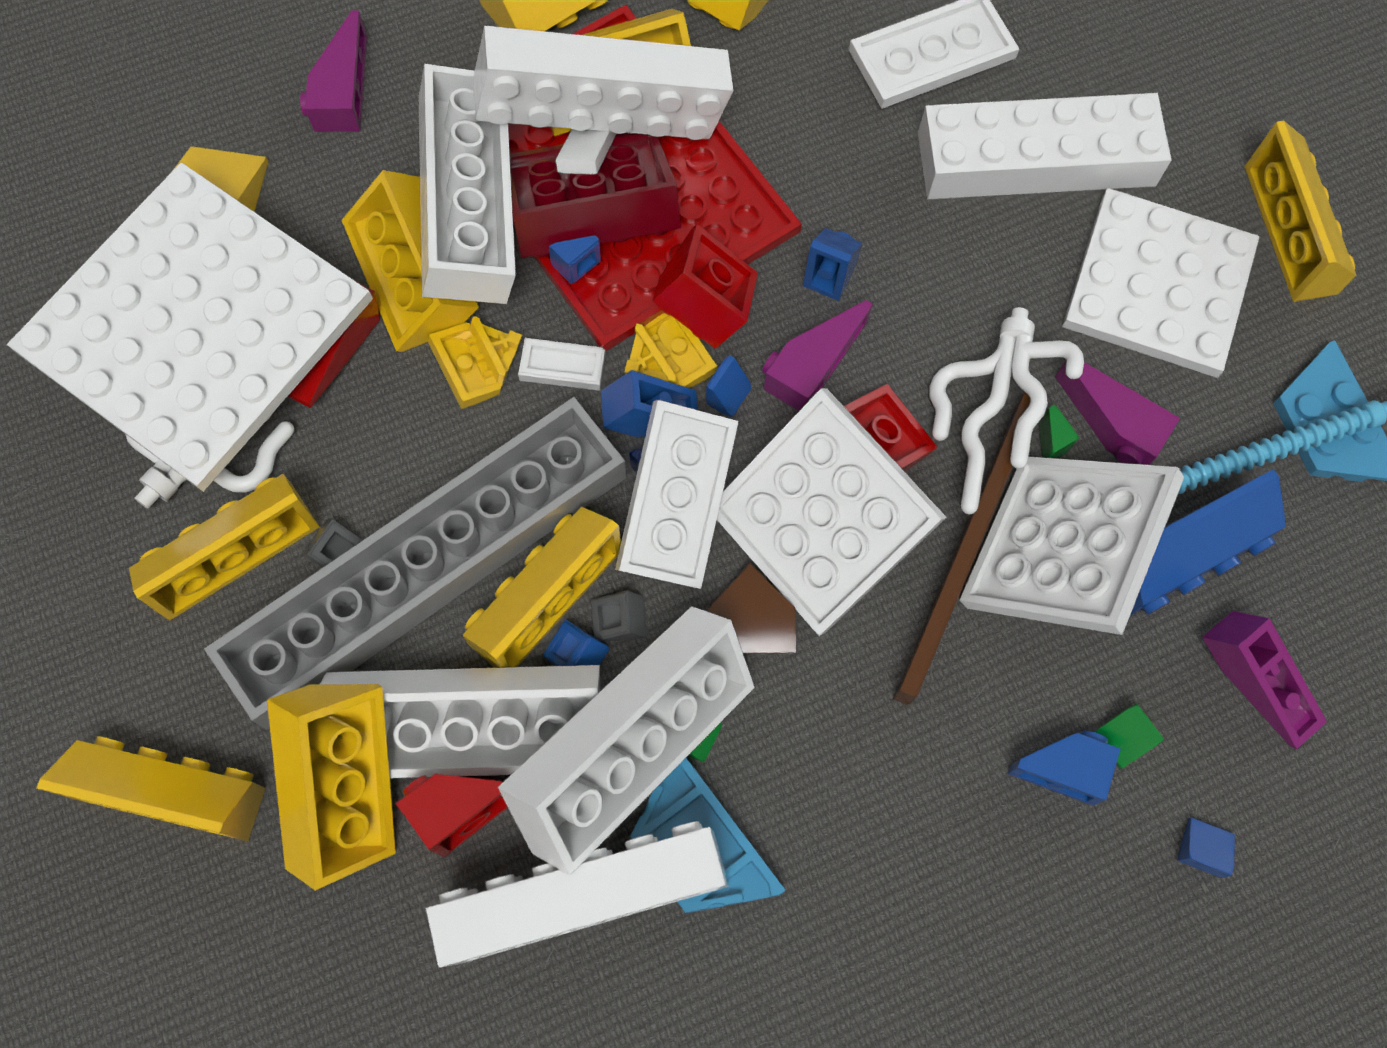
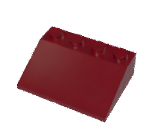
(624, 200)

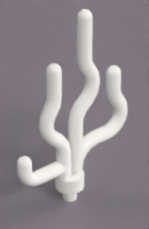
(1013, 356)
(163, 481)

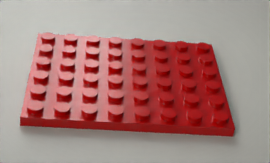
(715, 190)

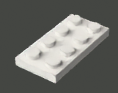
(932, 50)
(677, 494)

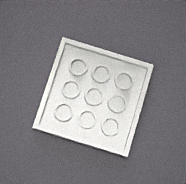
(1162, 282)
(825, 512)
(1073, 542)

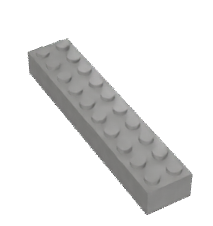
(419, 560)

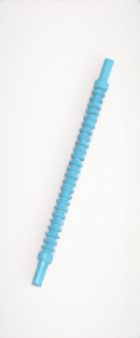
(1368, 415)

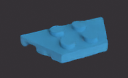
(1326, 390)
(687, 799)

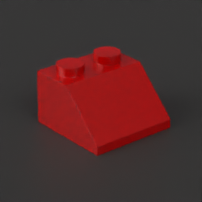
(706, 288)
(450, 809)

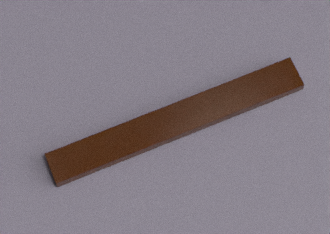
(959, 565)

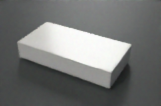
(584, 151)
(562, 364)

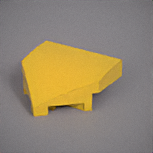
(670, 353)
(474, 359)

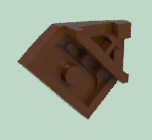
(758, 612)

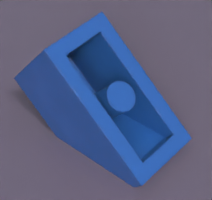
(831, 263)
(630, 400)
(1074, 767)

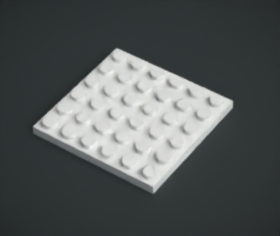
(191, 324)

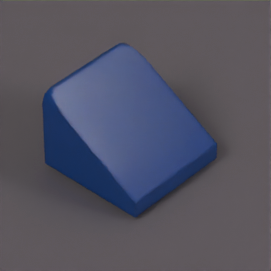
(575, 257)
(727, 387)
(574, 647)
(1208, 848)

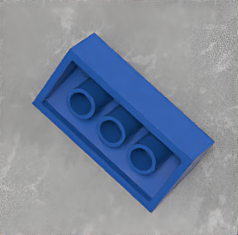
(1213, 540)

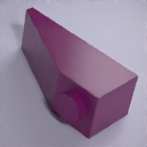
(337, 80)
(813, 357)
(1119, 417)
(1265, 673)

